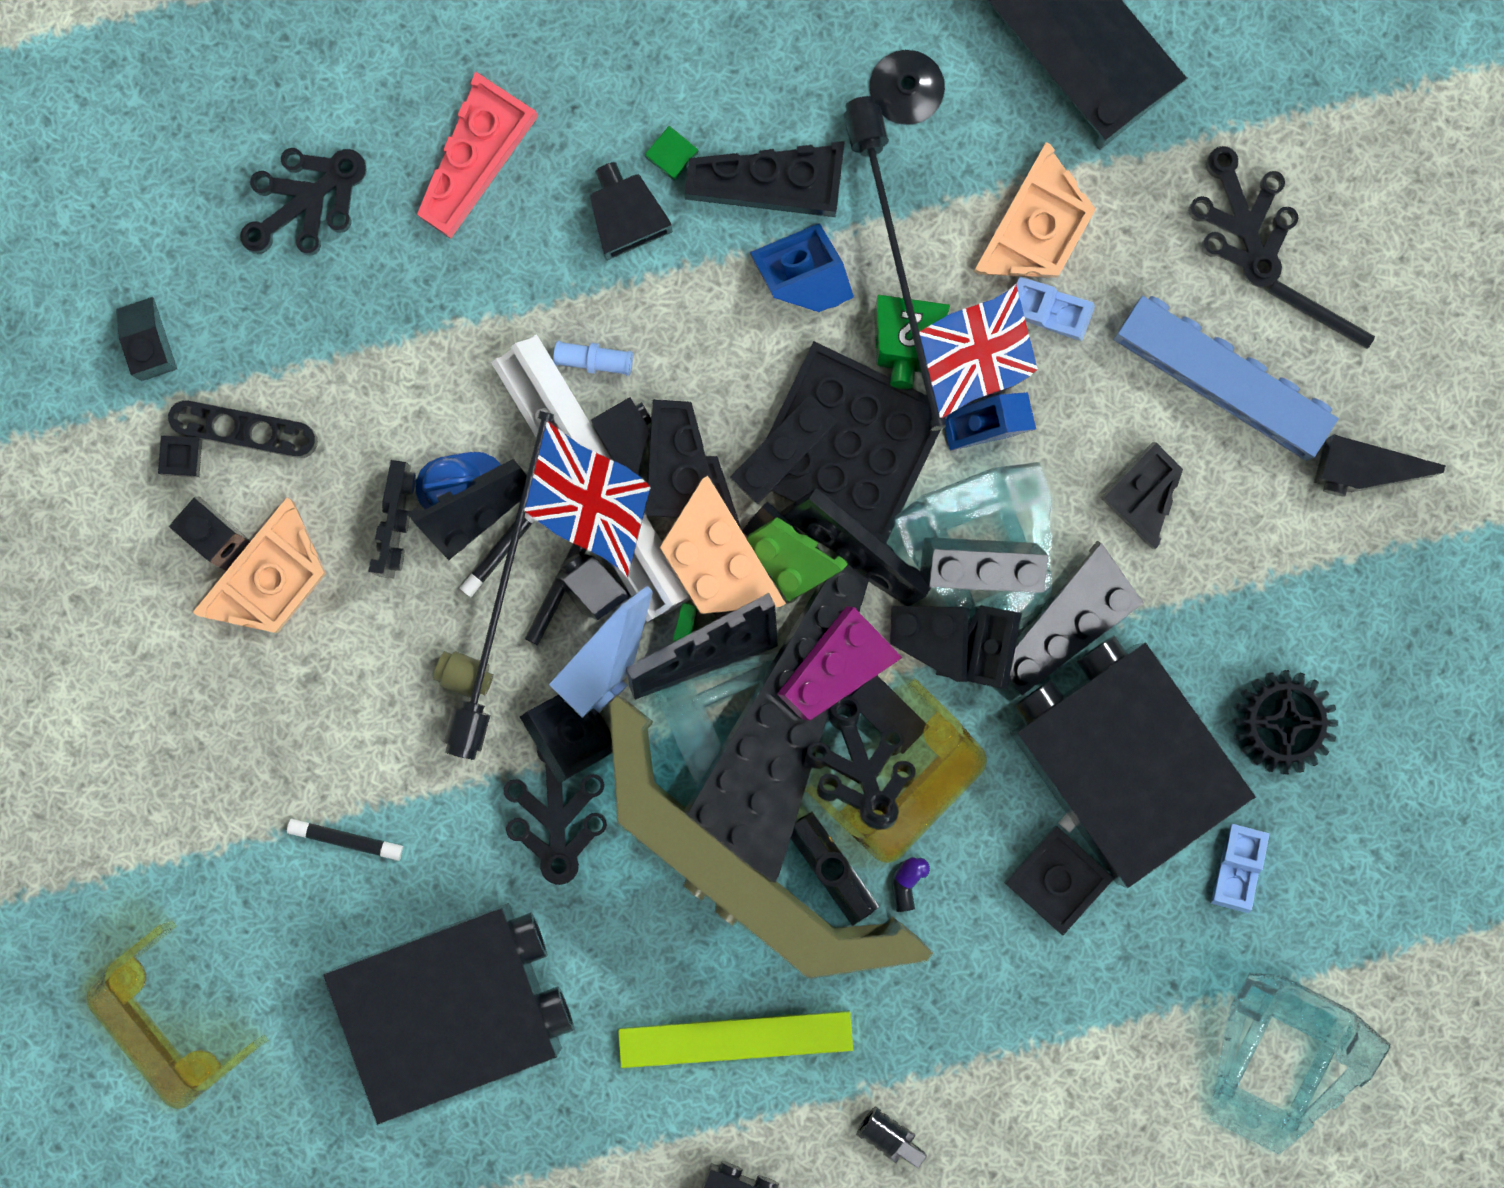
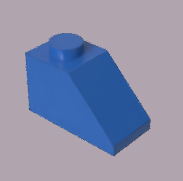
(990, 420)

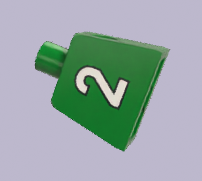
(894, 337)

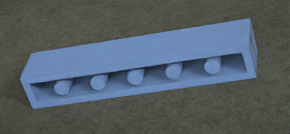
(1226, 378)

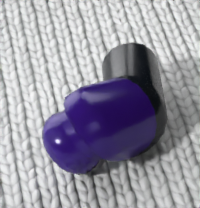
(905, 879)

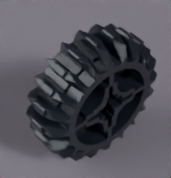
(1285, 704)

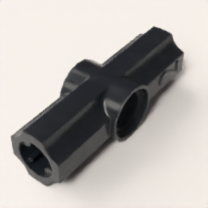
(847, 889)

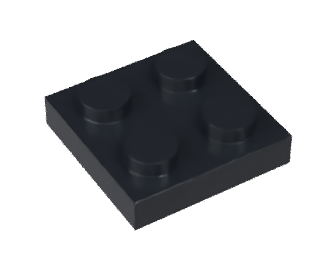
(566, 738)
(1059, 880)

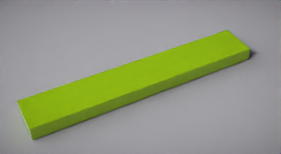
(735, 1039)

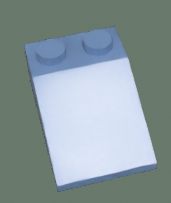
(600, 666)

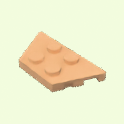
(1039, 224)
(714, 556)
(268, 576)

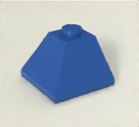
(804, 270)

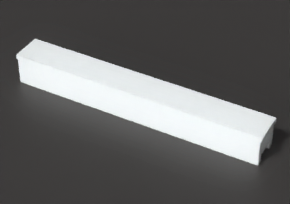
(538, 387)

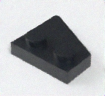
(1145, 493)
(933, 636)

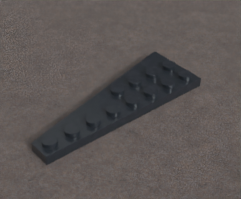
(761, 769)

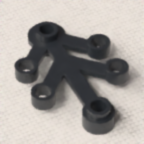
(308, 197)
(1245, 222)
(861, 768)
(556, 820)

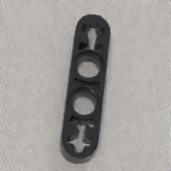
(243, 429)

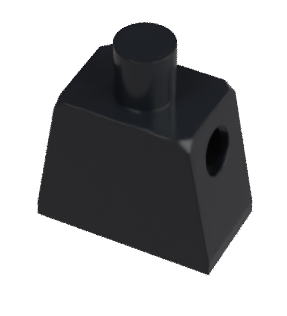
(626, 212)
(209, 533)

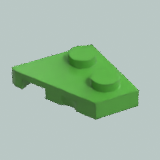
(792, 558)

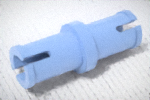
(593, 358)

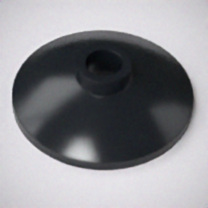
(904, 105)

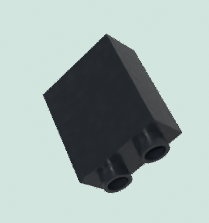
(1129, 760)
(448, 1011)

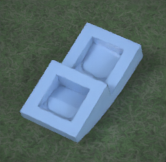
(1053, 309)
(1239, 868)

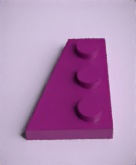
(838, 665)

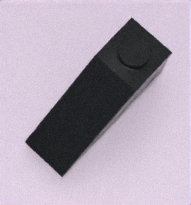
(1358, 466)

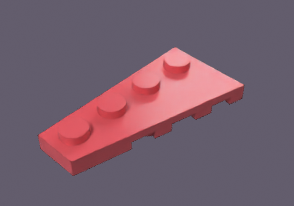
(483, 140)

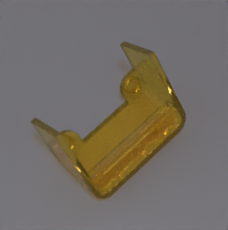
(929, 795)
(171, 1076)

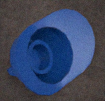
(451, 474)

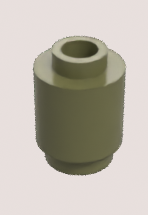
(458, 673)

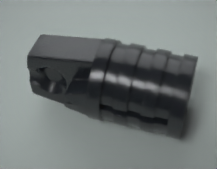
(890, 1138)

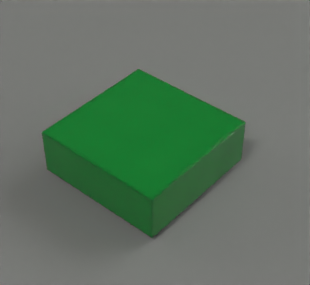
(671, 153)
(685, 621)

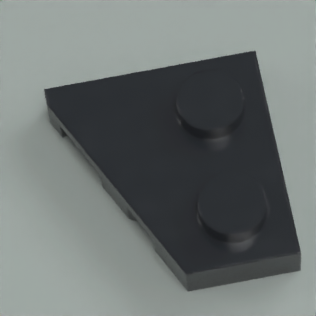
(991, 646)

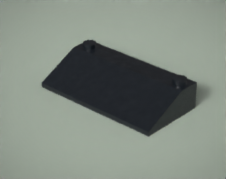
(1095, 57)

